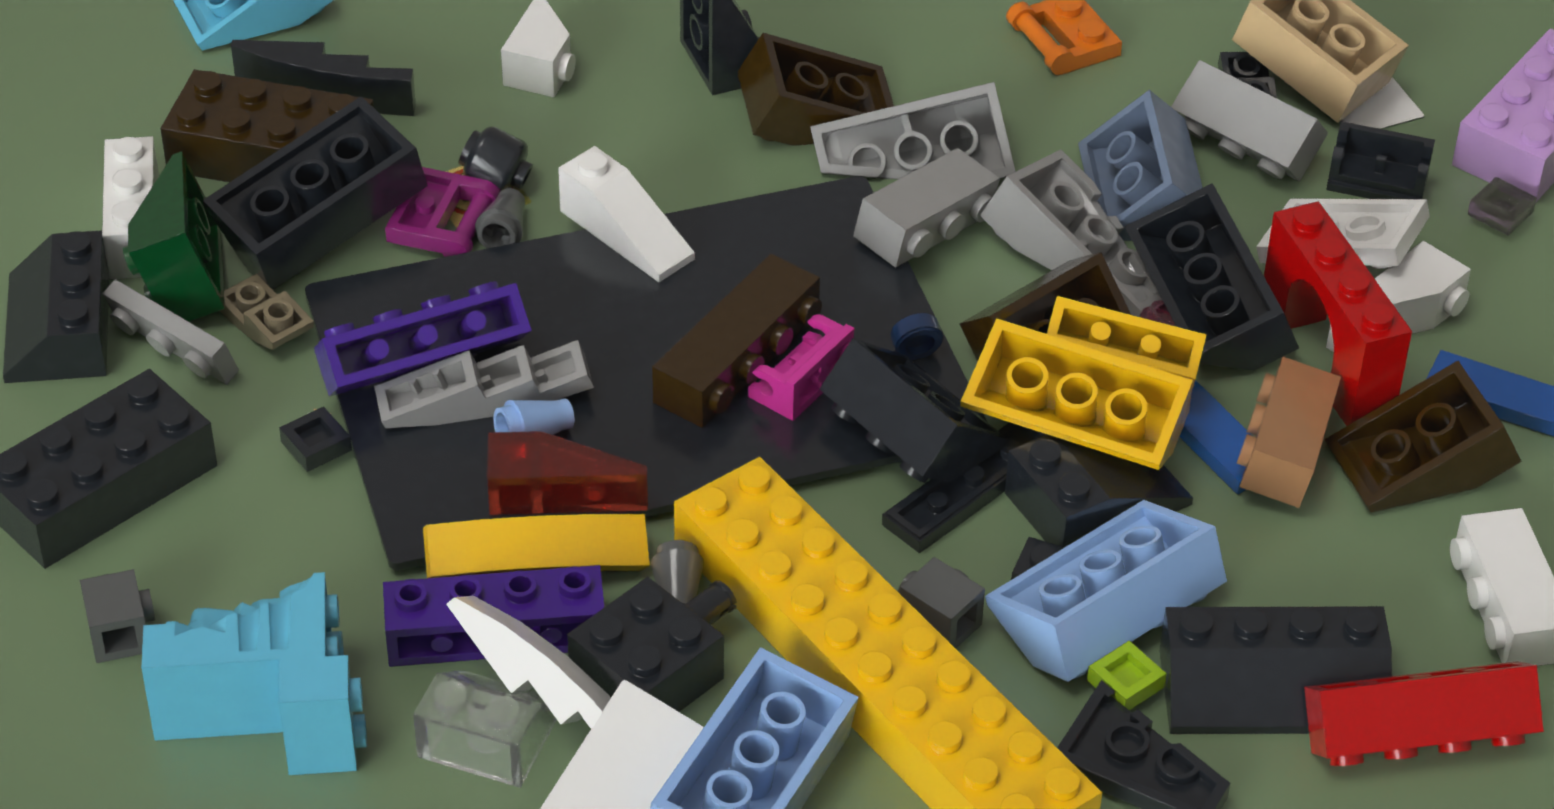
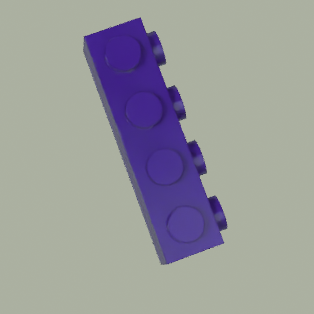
(412, 341)
(545, 600)

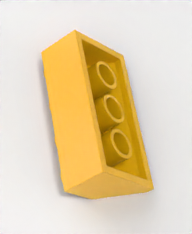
(1079, 394)

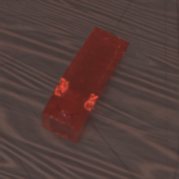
(555, 475)

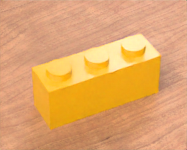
(1128, 337)

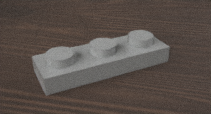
(169, 333)

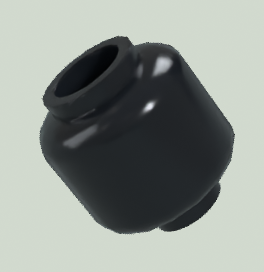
(496, 158)

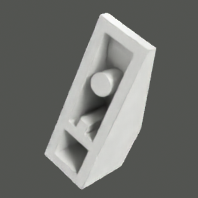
(621, 214)
(1424, 288)

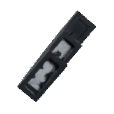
(310, 67)

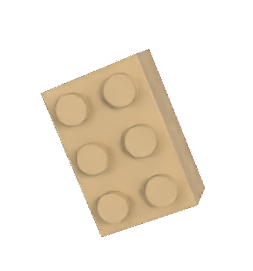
(1322, 50)

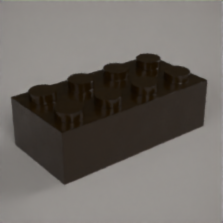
(237, 122)

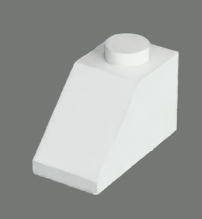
(538, 52)

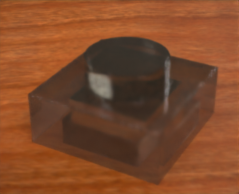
(1502, 206)

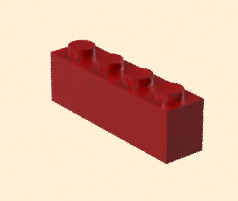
(1424, 710)

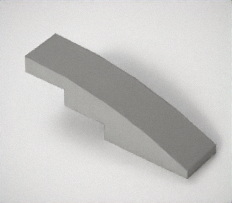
(468, 390)

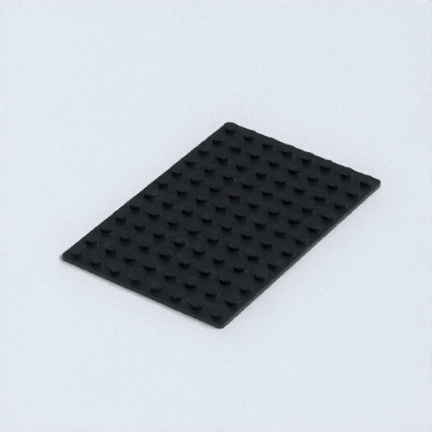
(625, 324)

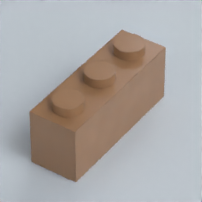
(1287, 431)

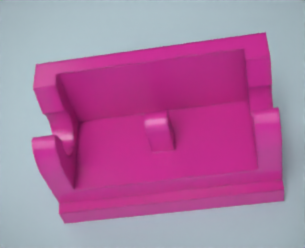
(798, 377)

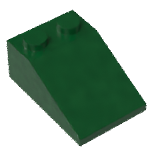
(177, 245)

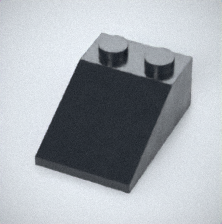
(717, 40)
(1075, 489)

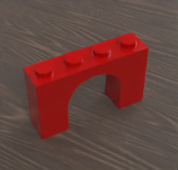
(1320, 274)

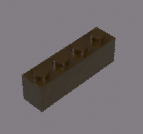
(734, 338)

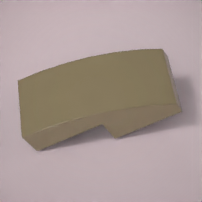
(263, 314)

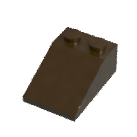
(803, 86)
(1425, 443)

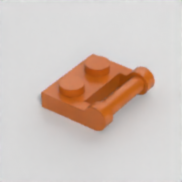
(1074, 24)

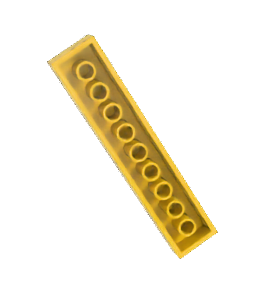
(845, 623)

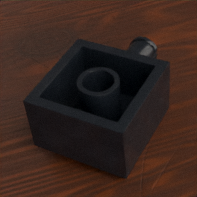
(655, 642)

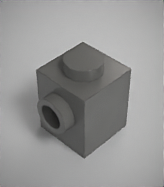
(945, 599)
(116, 614)

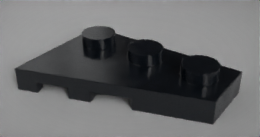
(1135, 762)

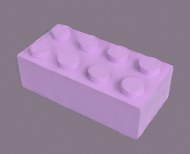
(1514, 125)

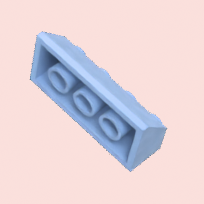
(1108, 587)

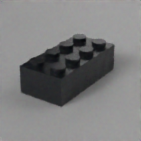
(101, 466)

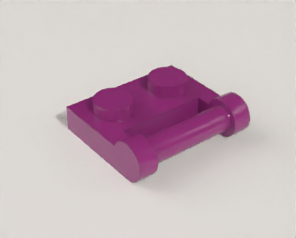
(423, 217)

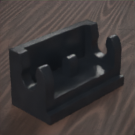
(1379, 163)

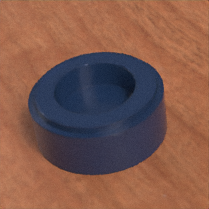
(917, 335)

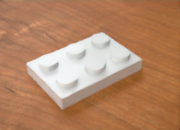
(1375, 228)

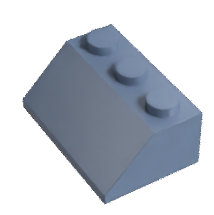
(1141, 160)

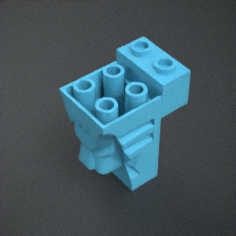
(260, 673)

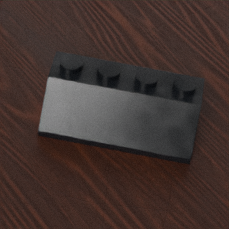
(317, 192)
(1212, 281)
(1250, 664)

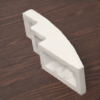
(530, 661)

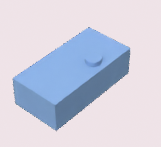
(763, 741)

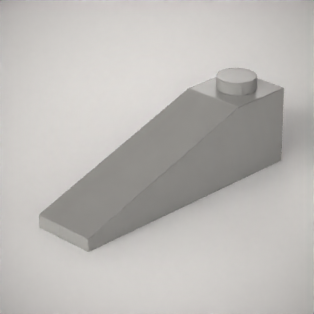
(915, 133)
(1055, 217)

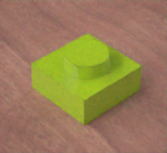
(1129, 674)

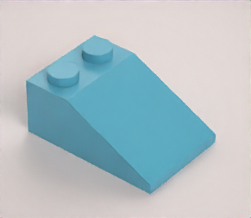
(221, 21)

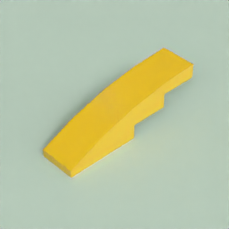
(536, 543)

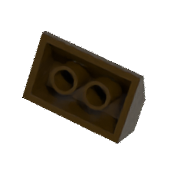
(1079, 279)

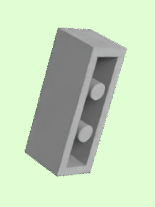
(1249, 122)
(925, 207)

